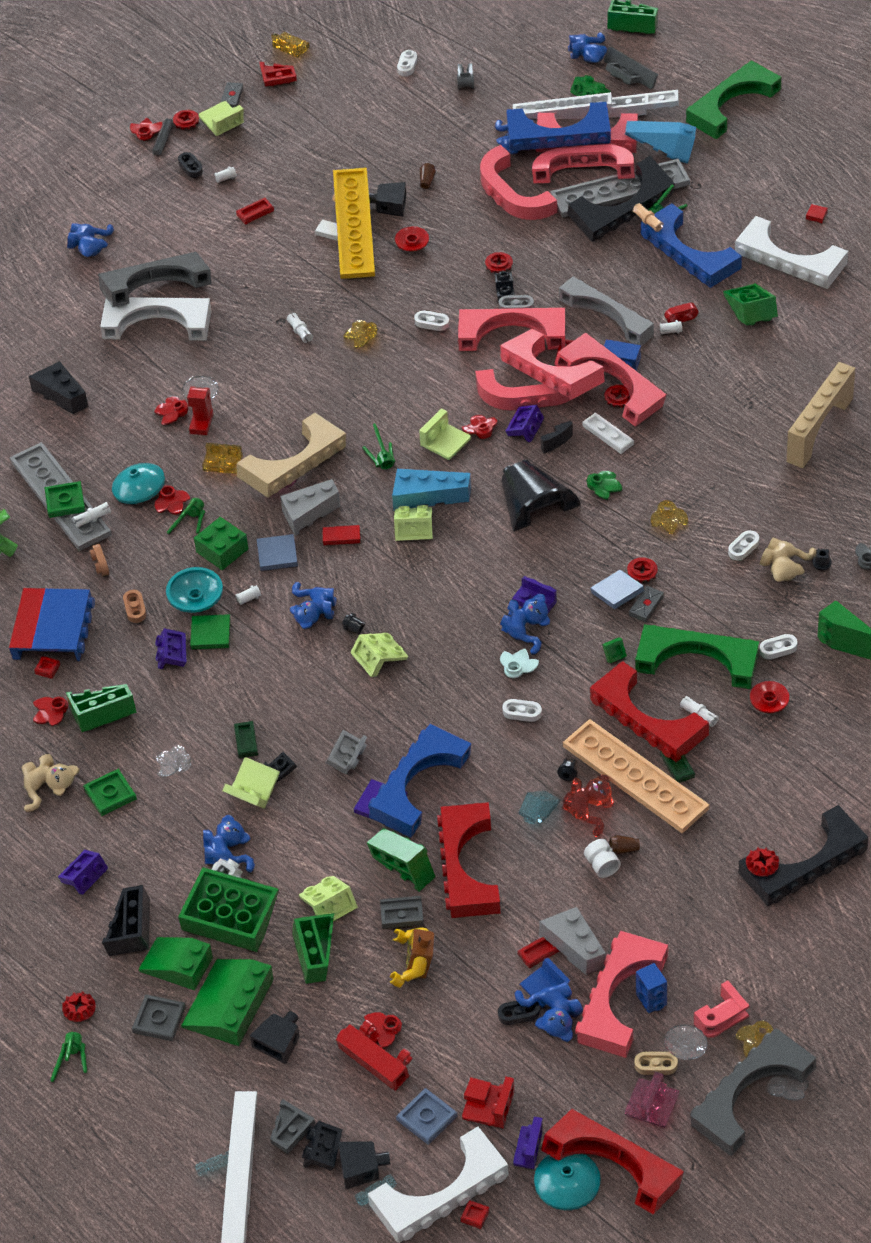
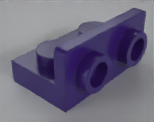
(525, 422)
(531, 588)
(171, 648)
(84, 871)
(529, 1144)

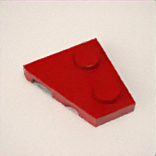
(277, 74)

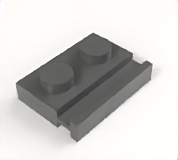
(401, 912)

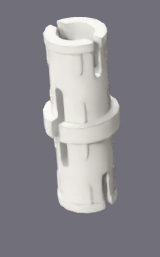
(299, 327)
(91, 515)
(691, 706)

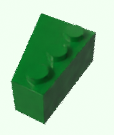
(632, 17)
(101, 706)
(403, 856)
(313, 943)

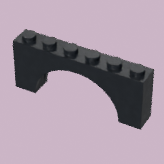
(599, 220)
(843, 843)

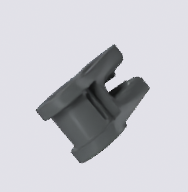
(465, 79)

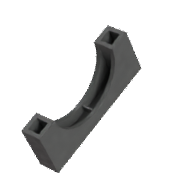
(119, 283)
(773, 1056)

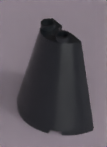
(531, 489)

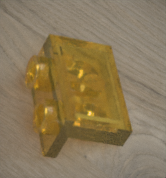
(289, 44)
(222, 458)

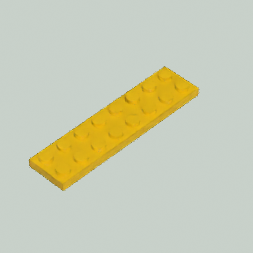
(353, 223)

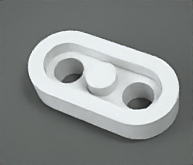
(407, 63)
(431, 320)
(740, 548)
(776, 648)
(522, 710)

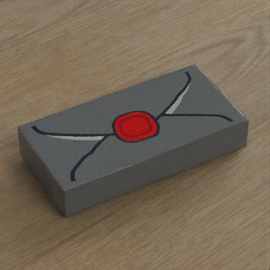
(232, 93)
(646, 604)

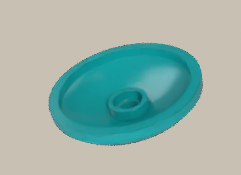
(138, 483)
(194, 589)
(567, 1190)

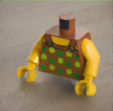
(418, 954)

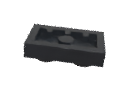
(322, 1145)

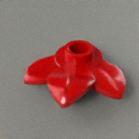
(145, 129)
(172, 410)
(480, 426)
(171, 500)
(50, 710)
(383, 1033)

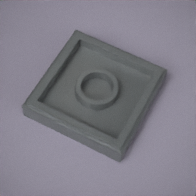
(158, 1017)

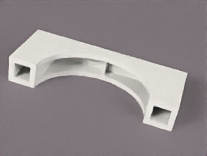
(816, 269)
(190, 312)
(409, 1214)

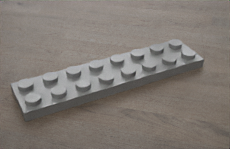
(612, 190)
(42, 470)

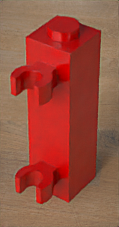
(372, 1057)

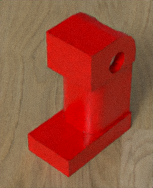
(202, 410)

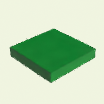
(64, 499)
(210, 631)
(110, 792)

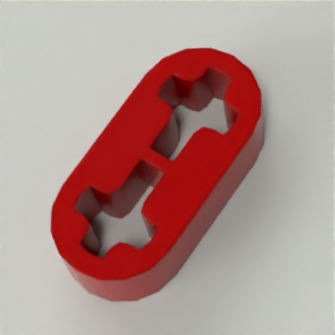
(681, 313)

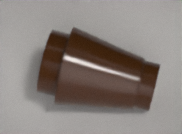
(427, 174)
(624, 844)

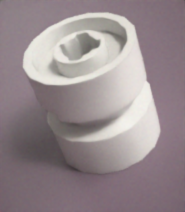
(602, 858)

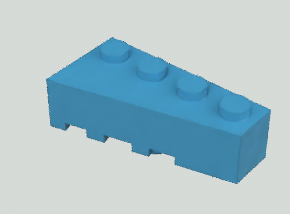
(430, 488)

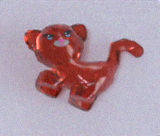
(596, 792)

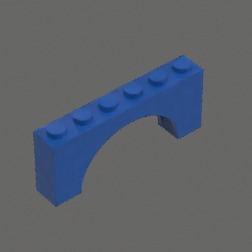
(590, 130)
(706, 266)
(431, 749)

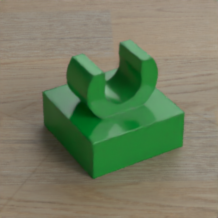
(614, 650)

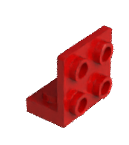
(495, 1108)

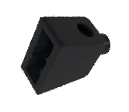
(390, 198)
(277, 1036)
(361, 1162)

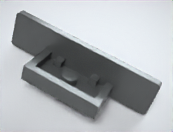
(628, 69)

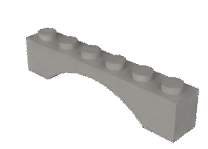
(580, 295)

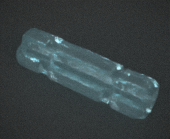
(212, 1164)
(362, 1197)

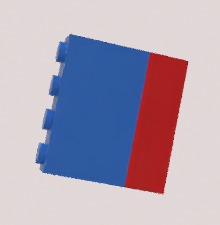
(52, 621)

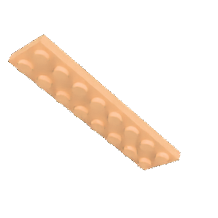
(636, 776)

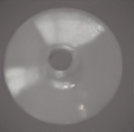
(201, 382)
(686, 1042)

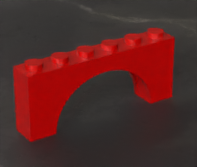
(669, 736)
(466, 895)
(581, 1135)

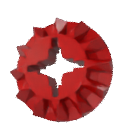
(180, 119)
(493, 259)
(615, 391)
(636, 565)
(756, 866)
(84, 1012)

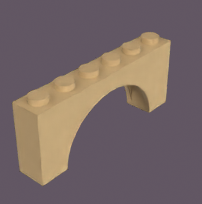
(835, 391)
(273, 475)

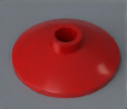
(411, 238)
(769, 697)

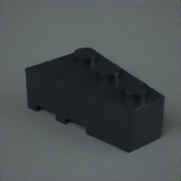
(59, 386)
(130, 924)

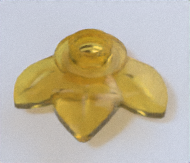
(361, 332)
(668, 518)
(752, 1036)

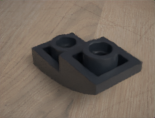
(504, 284)
(553, 440)
(283, 765)

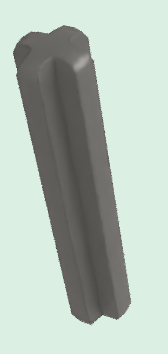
(162, 136)

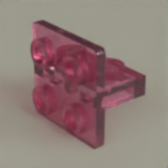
(652, 1101)

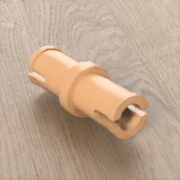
(648, 217)

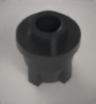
(822, 560)
(353, 623)
(568, 769)

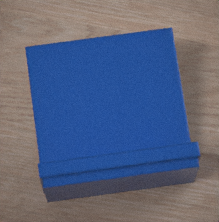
(544, 977)

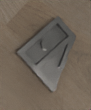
(290, 1126)

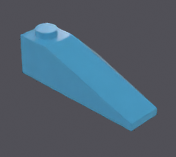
(670, 137)

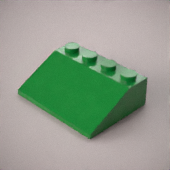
(228, 909)
(229, 999)

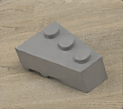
(309, 504)
(574, 939)

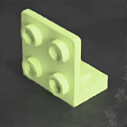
(222, 117)
(442, 437)
(413, 523)
(374, 649)
(253, 783)
(330, 897)

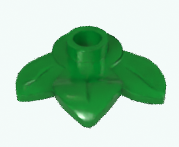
(603, 483)

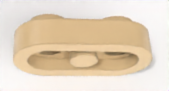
(656, 1063)

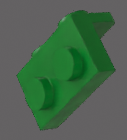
(587, 86)

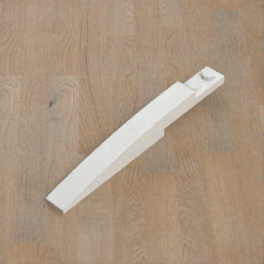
(579, 106)
(239, 1168)

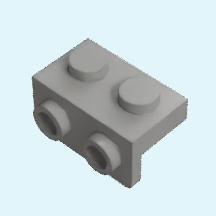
(345, 752)

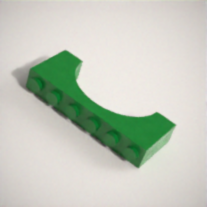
(747, 80)
(662, 643)

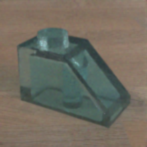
(538, 806)

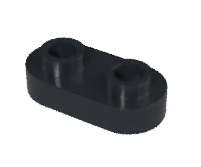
(190, 164)
(517, 1012)

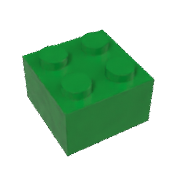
(221, 543)

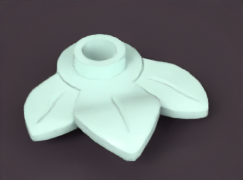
(517, 663)

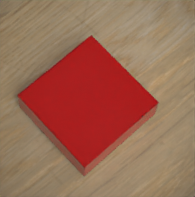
(816, 213)
(47, 667)
(477, 1090)
(475, 1214)

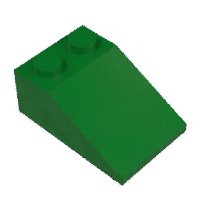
(752, 303)
(844, 631)
(178, 960)

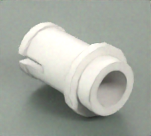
(225, 174)
(672, 327)
(249, 594)

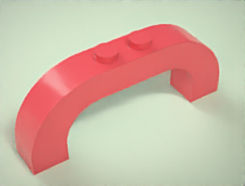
(583, 156)
(516, 205)
(512, 397)

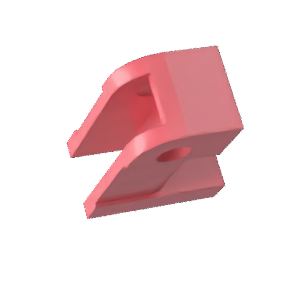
(723, 1015)

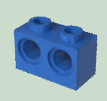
(651, 988)

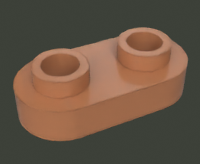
(101, 565)
(134, 606)

